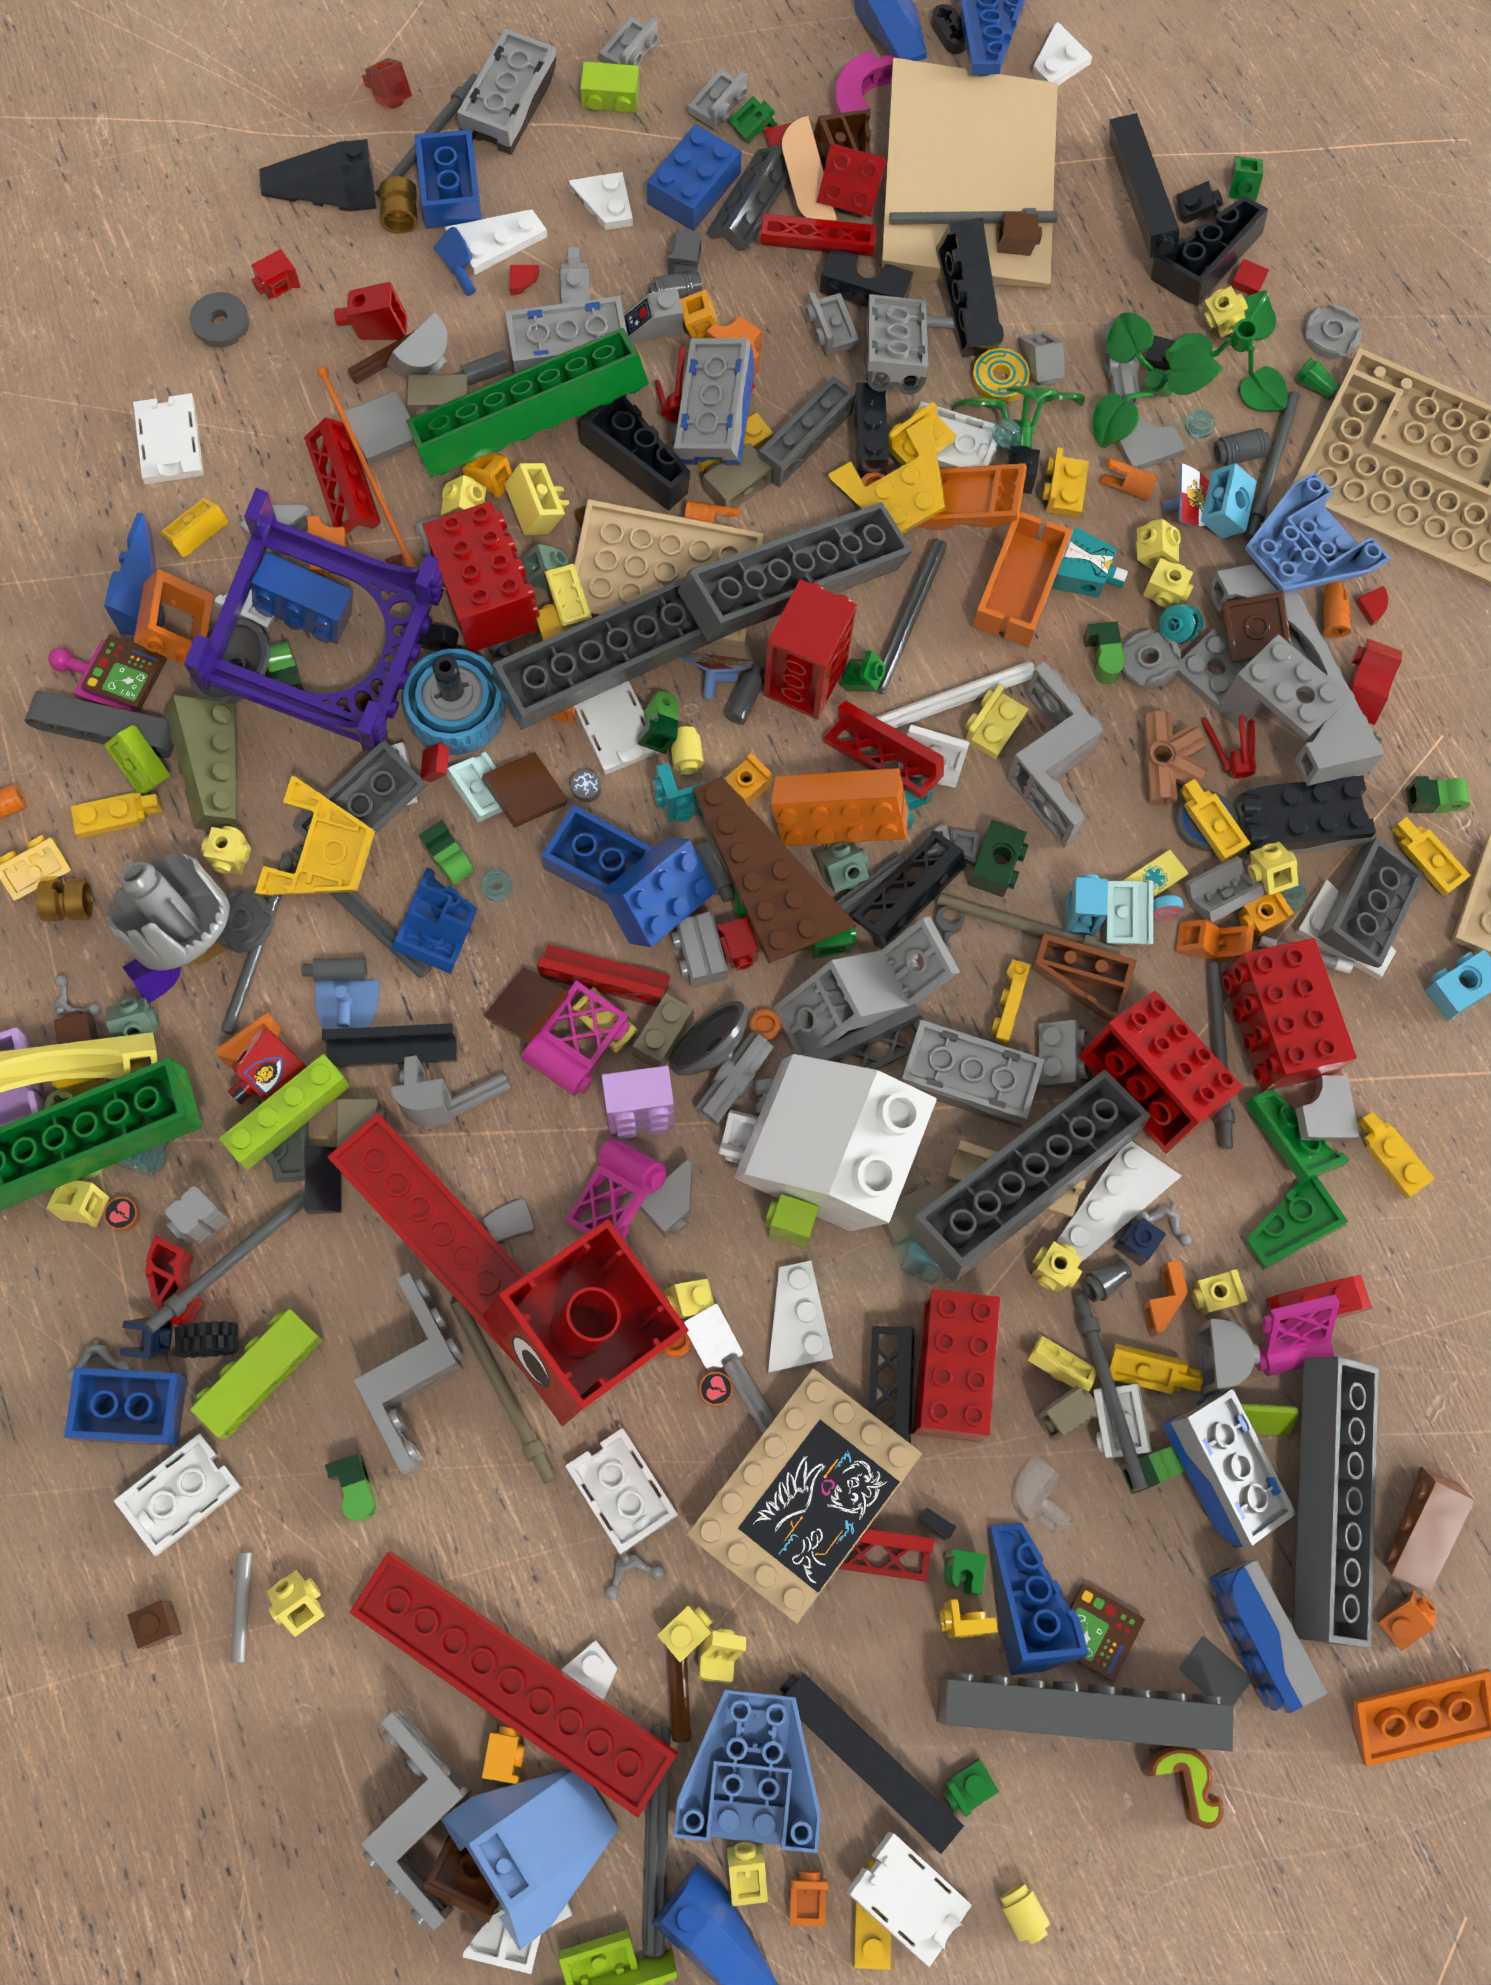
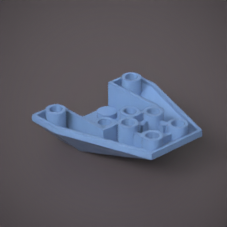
(1306, 545)
(751, 1777)
(533, 1845)

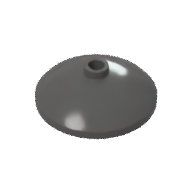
(246, 649)
(710, 1040)

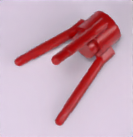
(671, 406)
(1242, 761)

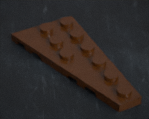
(775, 889)

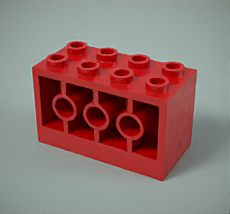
(809, 648)
(956, 1366)

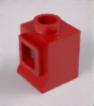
(274, 275)
(738, 944)

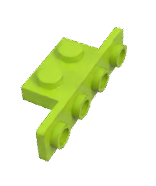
(614, 1962)

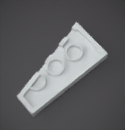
(1121, 1192)

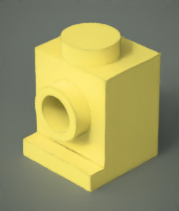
(78, 1202)
(1231, 1288)

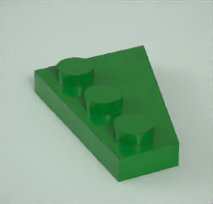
(1280, 1123)
(1296, 1222)

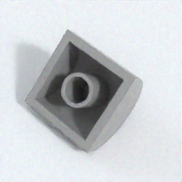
(421, 350)
(1224, 1355)

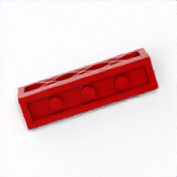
(817, 234)
(345, 470)
(887, 740)
(603, 975)
(895, 1541)

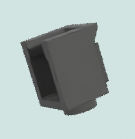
(684, 252)

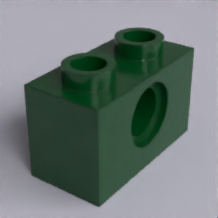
(1000, 841)

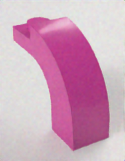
(858, 78)

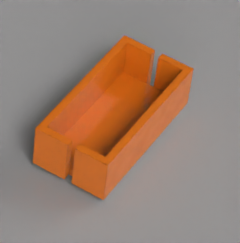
(1022, 579)
(840, 807)

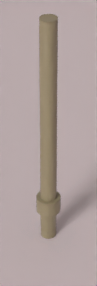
(1020, 923)
(533, 1449)

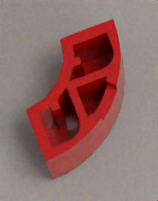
(1373, 677)
(169, 1274)

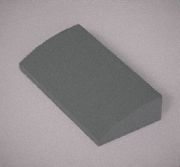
(373, 789)
(1371, 904)

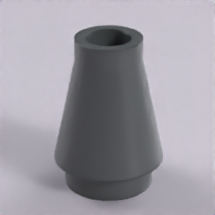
(1105, 1280)

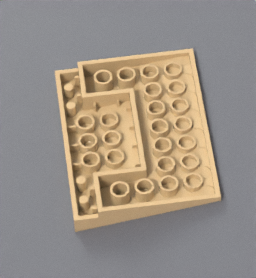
(968, 147)
(1409, 462)

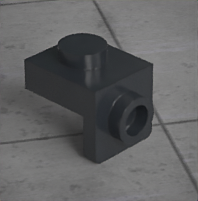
(1199, 202)

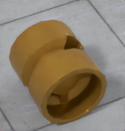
(398, 205)
(60, 900)

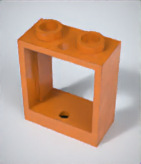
(178, 594)

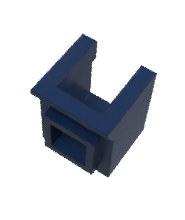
(1139, 1241)
(151, 1344)

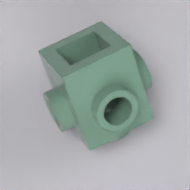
(541, 559)
(843, 866)
(131, 1018)

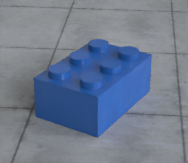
(694, 177)
(448, 178)
(301, 598)
(591, 852)
(659, 891)
(125, 1406)

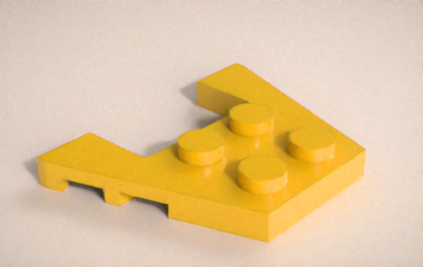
(910, 492)
(331, 853)

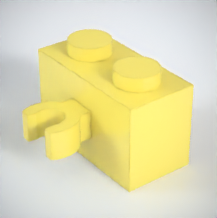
(535, 498)

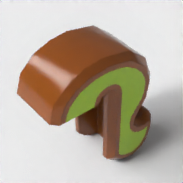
(1195, 1782)

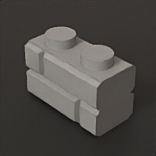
(700, 950)
(195, 1217)

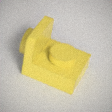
(747, 1873)

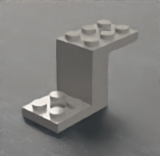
(1266, 680)
(1054, 754)
(866, 988)
(410, 1375)
(414, 1819)

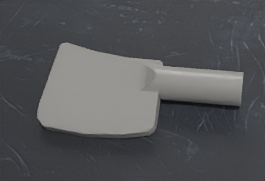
(509, 1221)

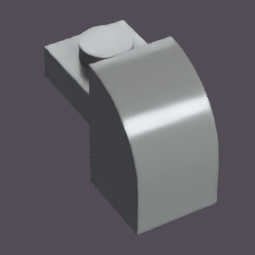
(422, 1100)

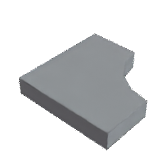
(1150, 445)
(1330, 1111)

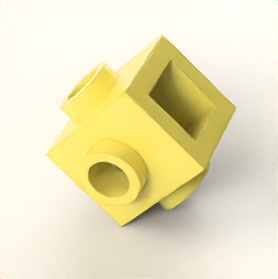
(1224, 310)
(461, 494)
(1157, 541)
(1169, 584)
(226, 850)
(1273, 868)
(1051, 1277)
(295, 1603)

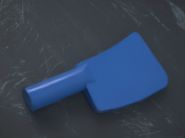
(457, 256)

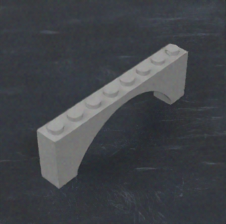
(1345, 740)

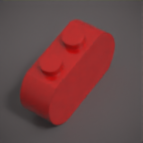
(1349, 1291)

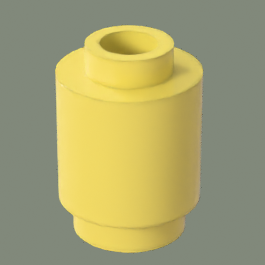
(687, 751)
(1024, 1914)

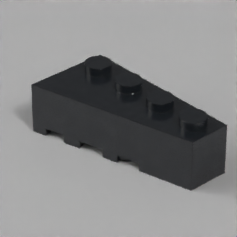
(1210, 251)
(970, 286)
(635, 451)

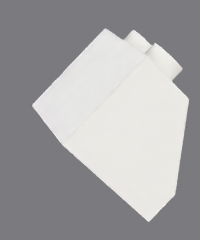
(836, 1139)

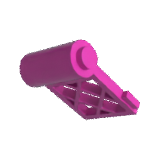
(562, 1062)
(622, 1167)
(1288, 1353)

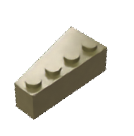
(207, 757)

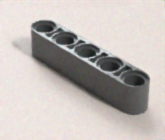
(95, 721)

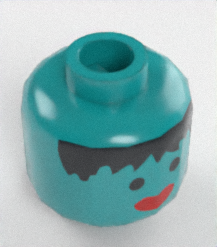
(1181, 623)

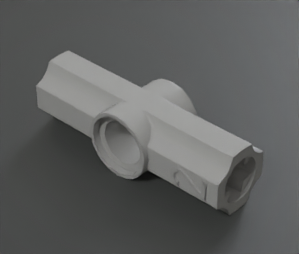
(1122, 375)
(734, 1078)

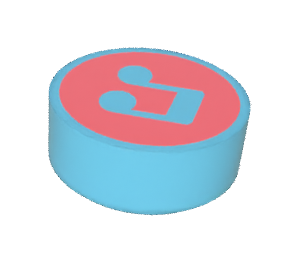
(1168, 907)

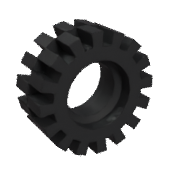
(206, 1339)

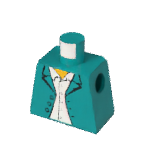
(1088, 566)

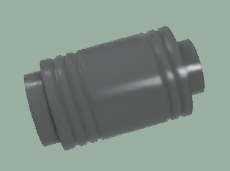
(685, 282)
(1242, 447)

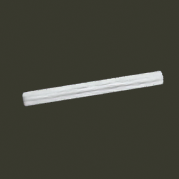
(957, 696)

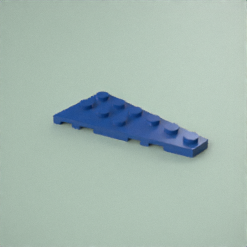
(988, 32)

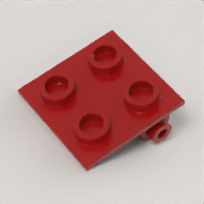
(851, 179)

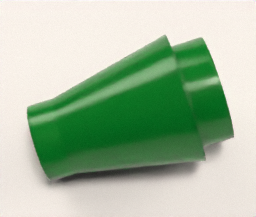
(1317, 378)

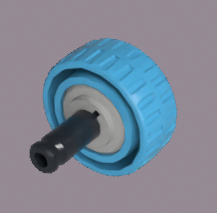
(453, 701)

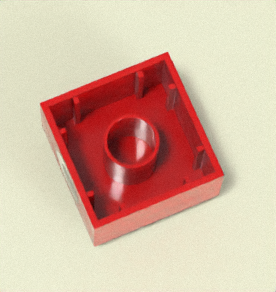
(584, 1322)

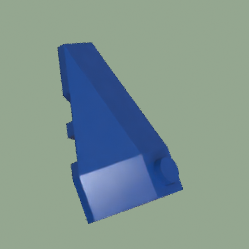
(895, 26)
(127, 585)
(1033, 1615)
(711, 1932)

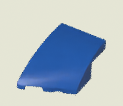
(435, 924)

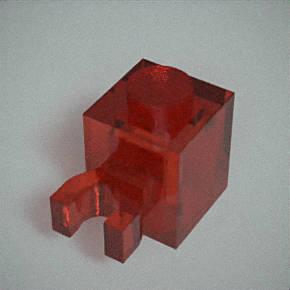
(387, 82)

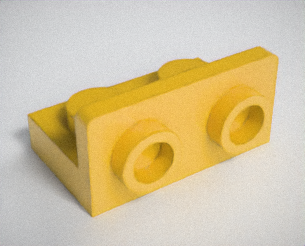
(900, 443)
(1066, 485)
(39, 863)
(970, 1625)

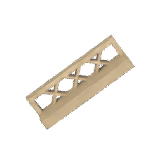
(971, 1156)

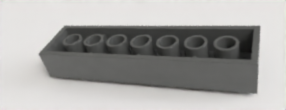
(762, 579)
(597, 655)
(1028, 1175)
(1336, 1502)
(1085, 1714)

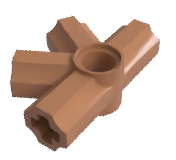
(1176, 750)

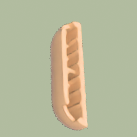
(805, 169)

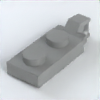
(574, 278)

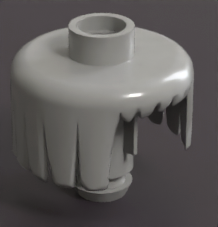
(168, 911)

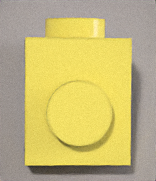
(689, 1297)
(686, 1632)
(718, 1656)

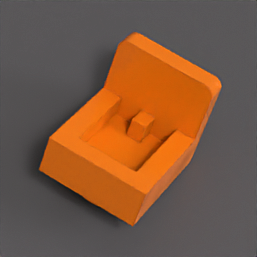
(1409, 1620)
(808, 1899)

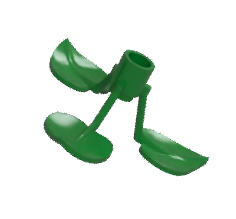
(1190, 371)
(1266, 388)
(1037, 393)

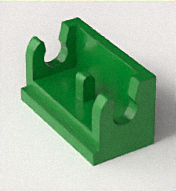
(965, 1567)

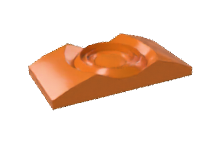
(980, 496)

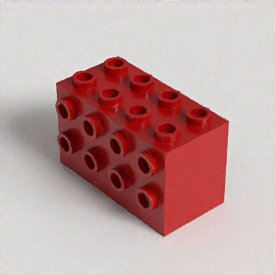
(482, 576)
(1288, 1014)
(1162, 1069)

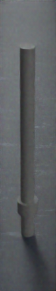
(437, 125)
(951, 217)
(1258, 508)
(251, 964)
(1225, 1116)
(177, 1304)
(1090, 1329)

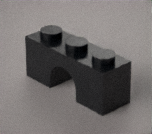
(842, 277)
(872, 432)

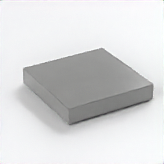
(381, 426)

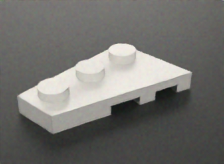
(500, 237)
(1314, 921)
(798, 1321)

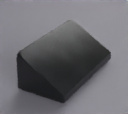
(322, 1182)

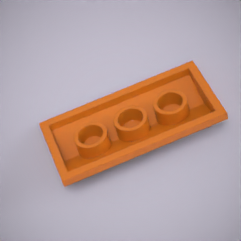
(1423, 1717)

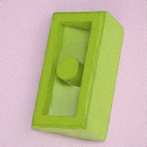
(137, 760)
(1271, 1418)

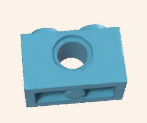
(1228, 501)
(1086, 905)
(1451, 995)

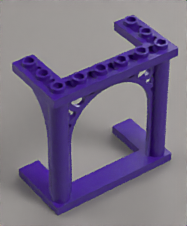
(415, 585)

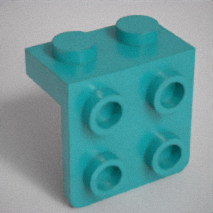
(676, 804)

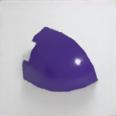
(151, 982)

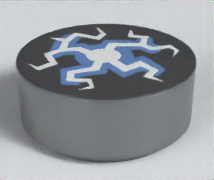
(586, 786)

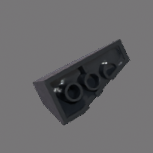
(329, 175)

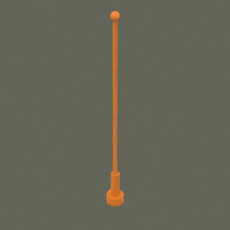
(409, 561)

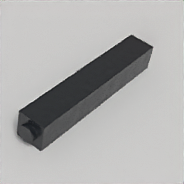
(1144, 185)
(872, 1763)

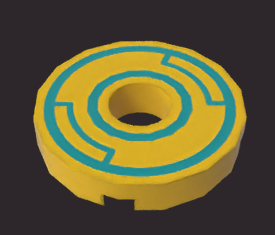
(1000, 361)

